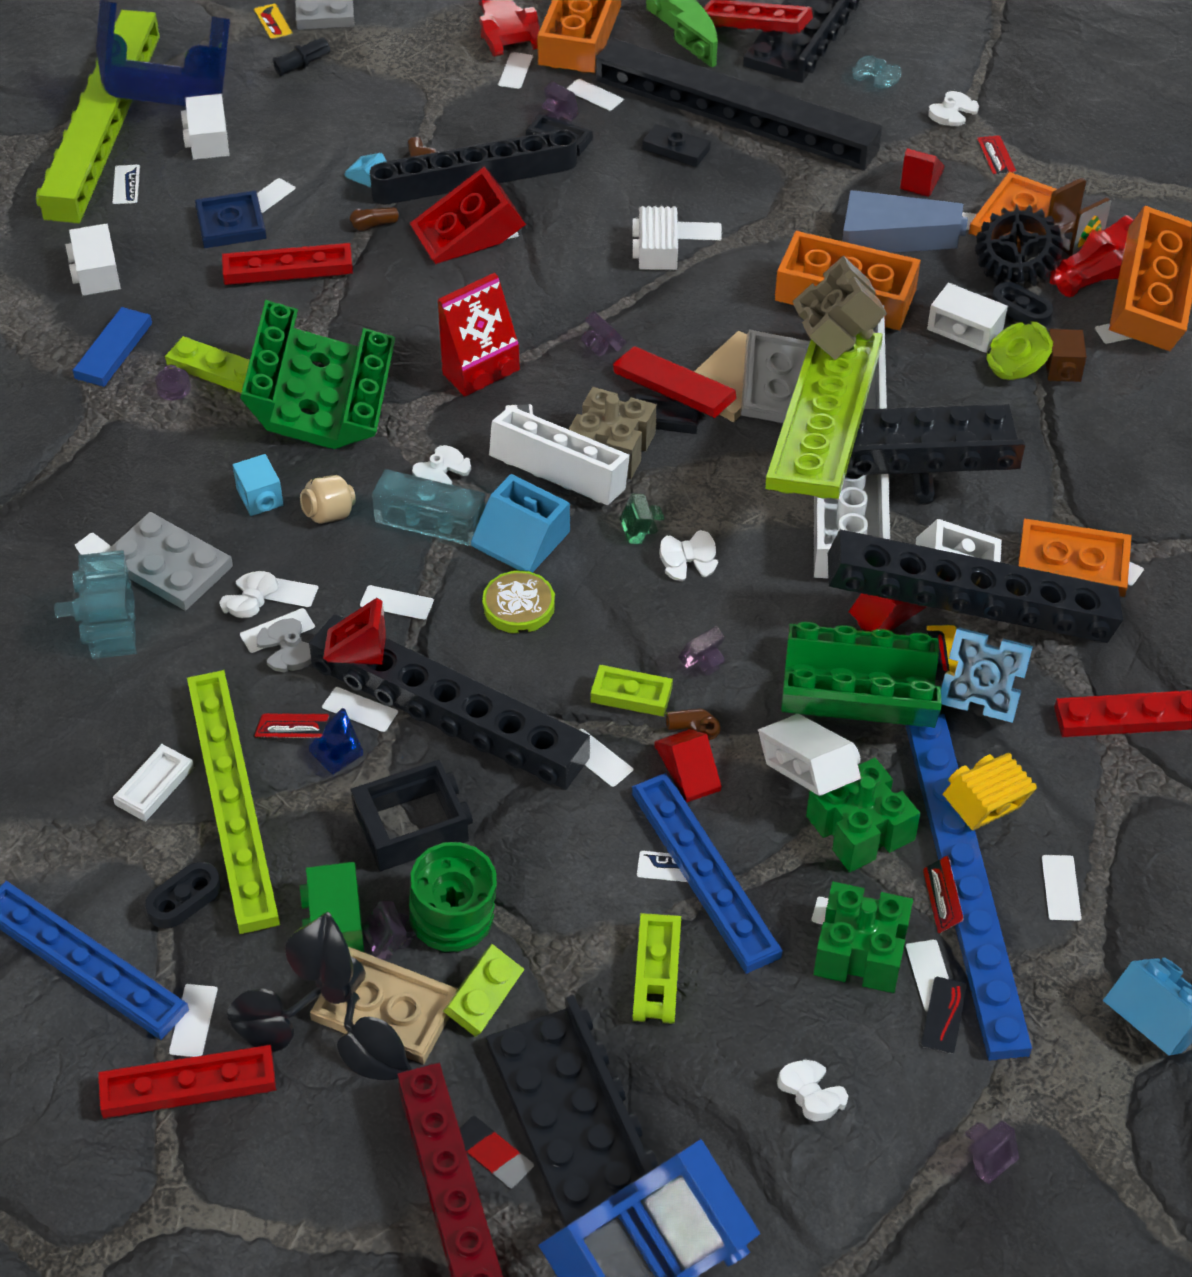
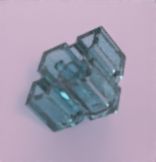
(103, 604)

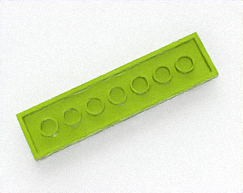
(823, 420)

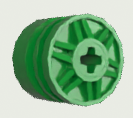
(452, 896)

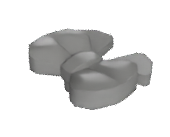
(293, 653)

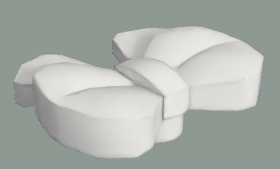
(947, 112)
(444, 459)
(699, 549)
(254, 587)
(801, 1080)

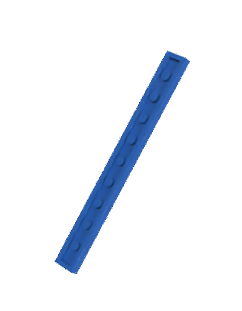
(980, 932)

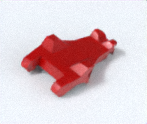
(507, 24)
(1096, 261)

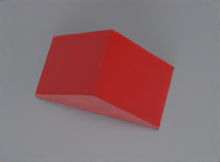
(920, 172)
(358, 637)
(690, 763)

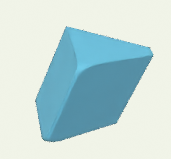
(361, 168)

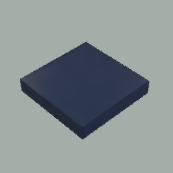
(230, 219)

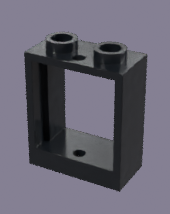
(402, 788)

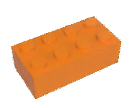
(576, 33)
(811, 255)
(1155, 280)

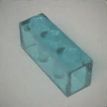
(427, 506)

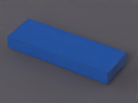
(112, 347)

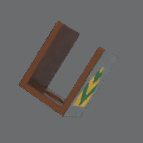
(1066, 212)

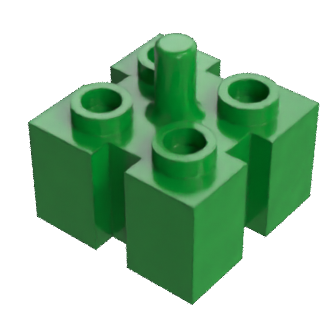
(864, 816)
(863, 937)

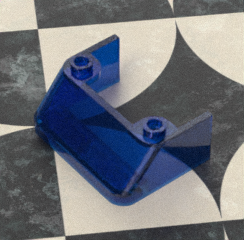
(155, 82)

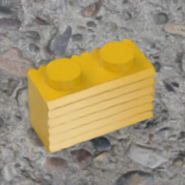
(988, 790)

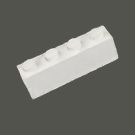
(559, 455)

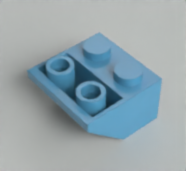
(521, 524)
(1155, 1003)

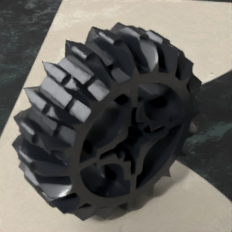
(1042, 243)

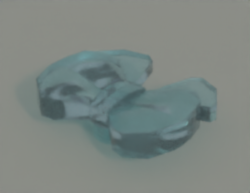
(884, 74)

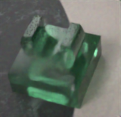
(639, 518)

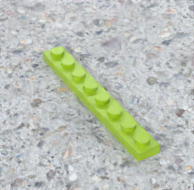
(233, 803)

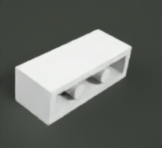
(810, 754)

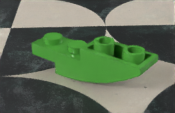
(691, 26)

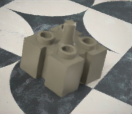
(840, 308)
(617, 424)

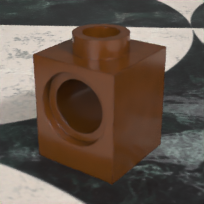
(1067, 355)

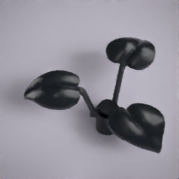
(322, 955)

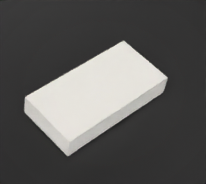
(153, 782)

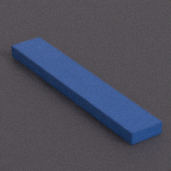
(707, 873)
(89, 963)

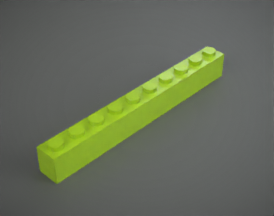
(93, 129)

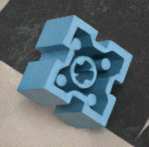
(985, 674)

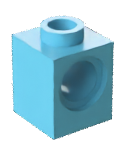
(258, 484)

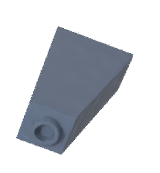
(902, 223)

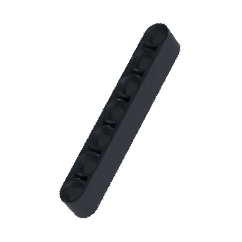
(445, 170)

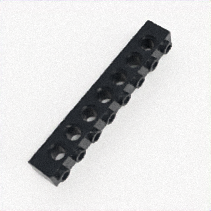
(973, 586)
(464, 709)

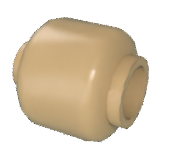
(327, 499)

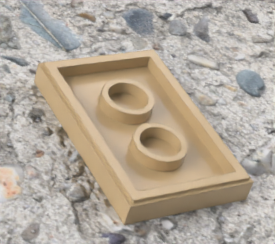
(728, 369)
(399, 997)

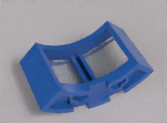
(667, 1235)

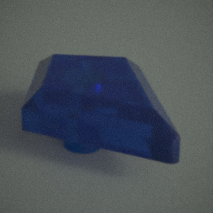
(338, 744)

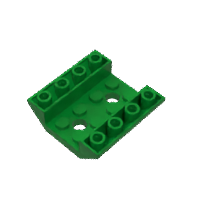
(342, 394)
(861, 675)

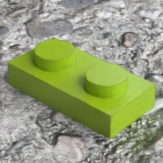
(631, 690)
(483, 990)

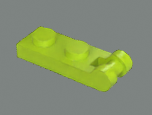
(657, 967)

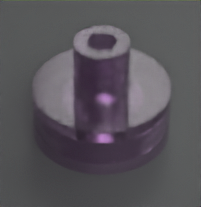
(173, 383)

